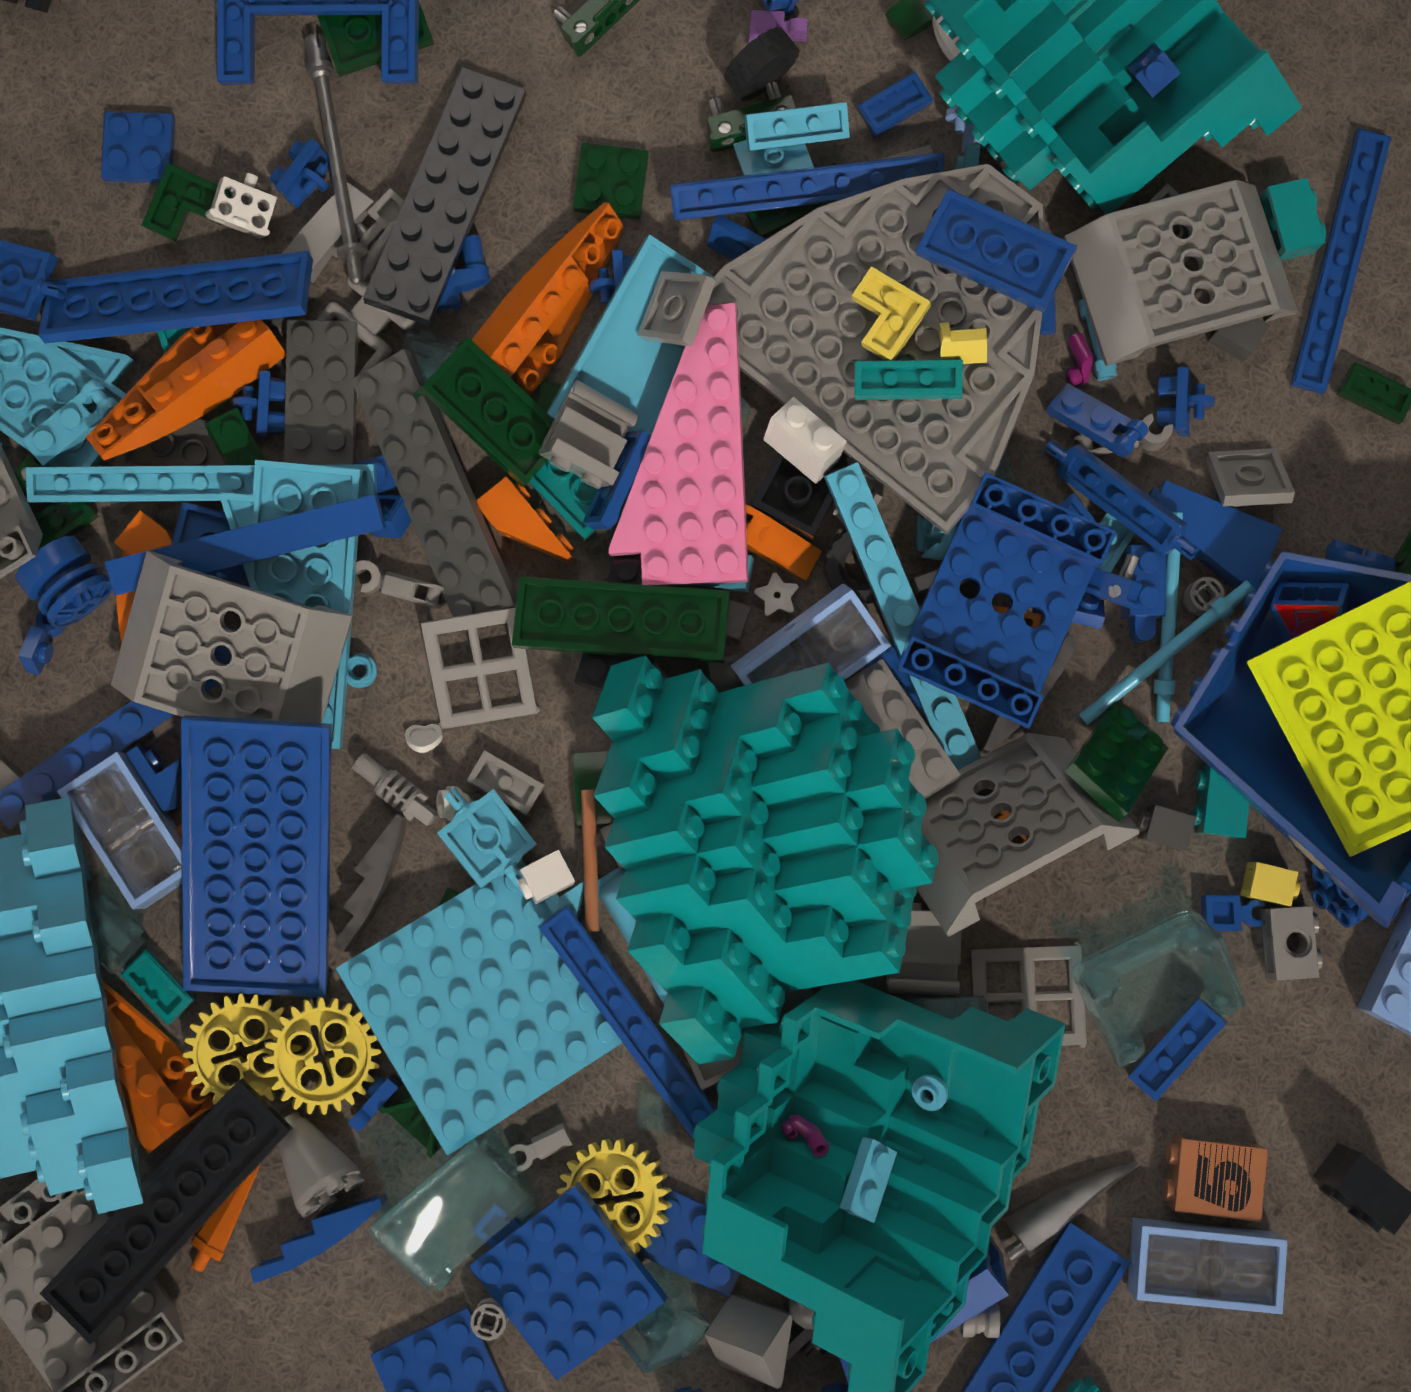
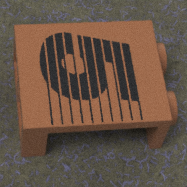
(1215, 1178)

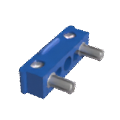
(1114, 587)

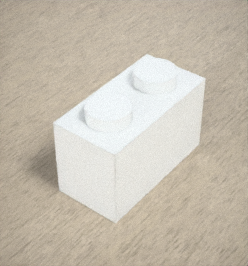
(804, 440)

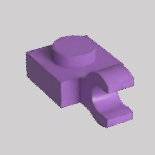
(762, 21)

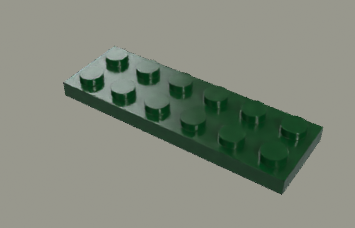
(621, 619)

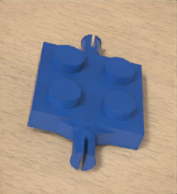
(26, 280)

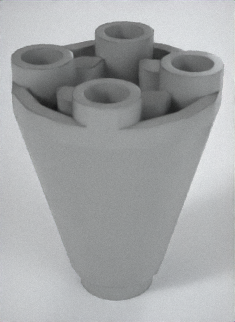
(315, 1167)

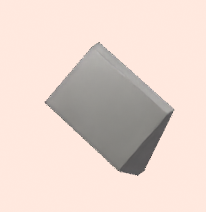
(751, 1339)

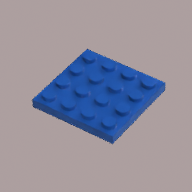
(568, 1281)

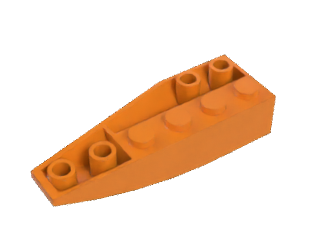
(545, 306)
(187, 383)
(153, 1076)

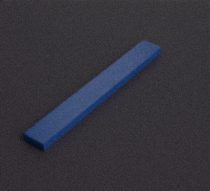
(795, 186)
(1340, 261)
(258, 540)
(627, 1018)

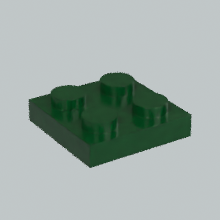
(611, 177)

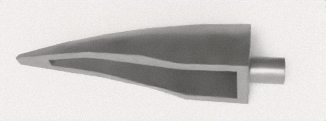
(1043, 1218)

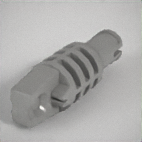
(396, 790)

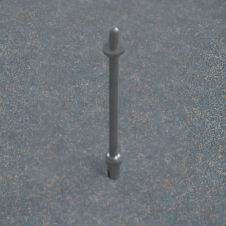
(321, 70)

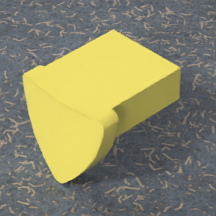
(963, 345)

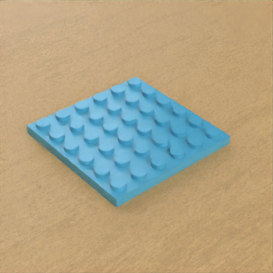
(476, 1010)

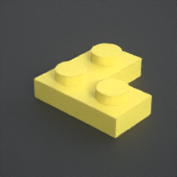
(898, 312)

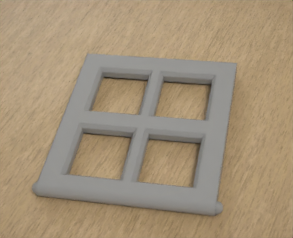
(478, 668)
(1028, 994)

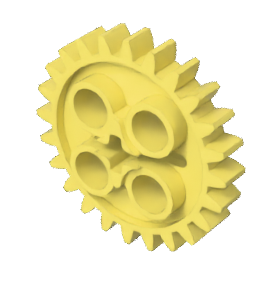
(233, 1021)
(290, 1066)
(609, 1165)

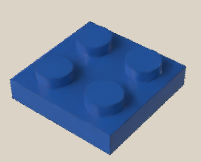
(137, 146)

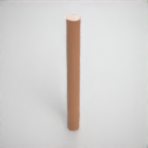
(590, 860)

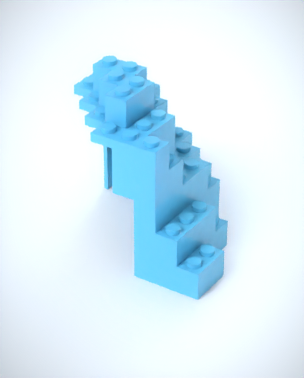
(56, 1045)

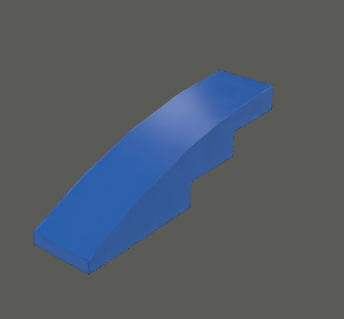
(328, 1230)

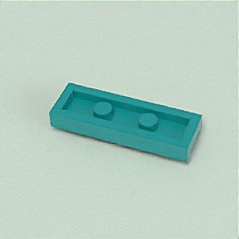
(908, 379)

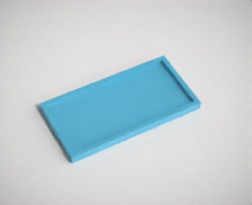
(619, 360)

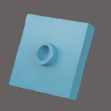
(771, 159)

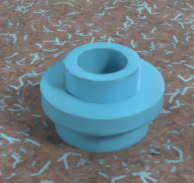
(371, 670)
(935, 1086)

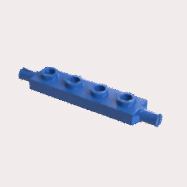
(1122, 499)

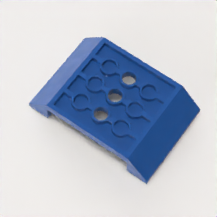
(1037, 559)

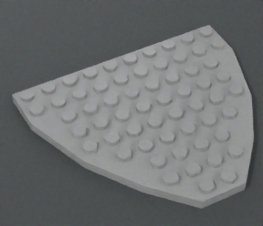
(806, 333)

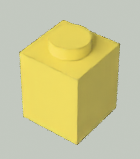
(1270, 884)

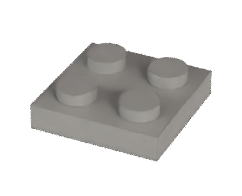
(676, 308)
(1250, 477)

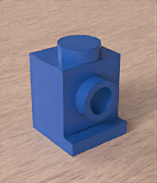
(1154, 70)

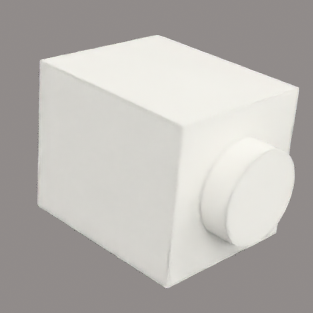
(545, 877)

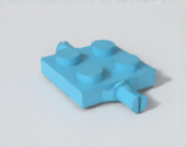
(486, 838)

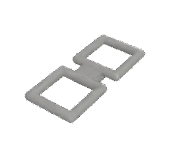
(370, 319)

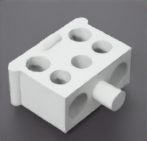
(238, 215)

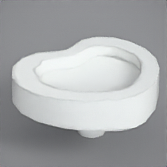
(423, 737)

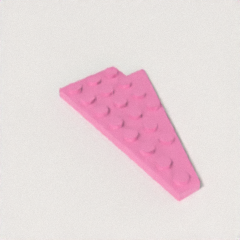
(691, 486)

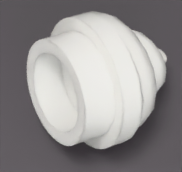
(444, 808)

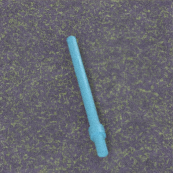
(1221, 609)
(1164, 685)

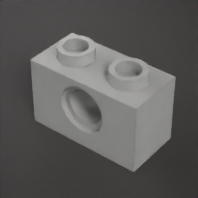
(1279, 960)

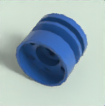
(64, 581)

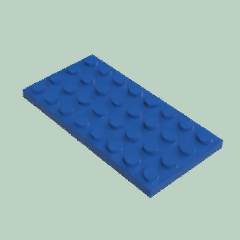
(256, 855)

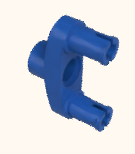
(471, 276)

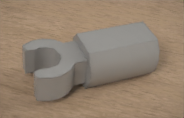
(543, 1145)

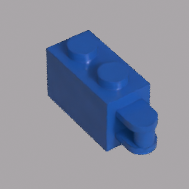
(1151, 600)

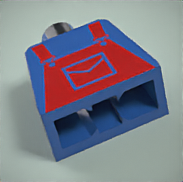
(1307, 605)

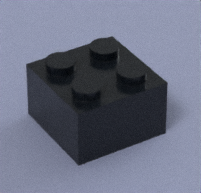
(794, 498)
(1364, 1189)

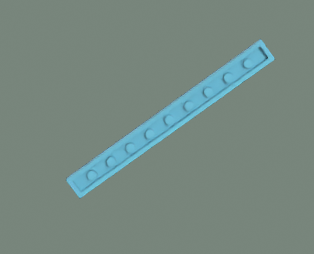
(153, 482)
(897, 605)

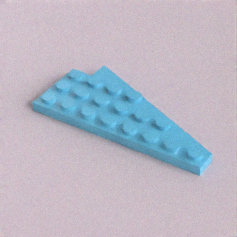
(45, 377)
(308, 575)

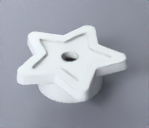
(773, 604)

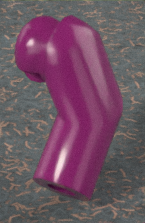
(1083, 360)
(811, 1133)

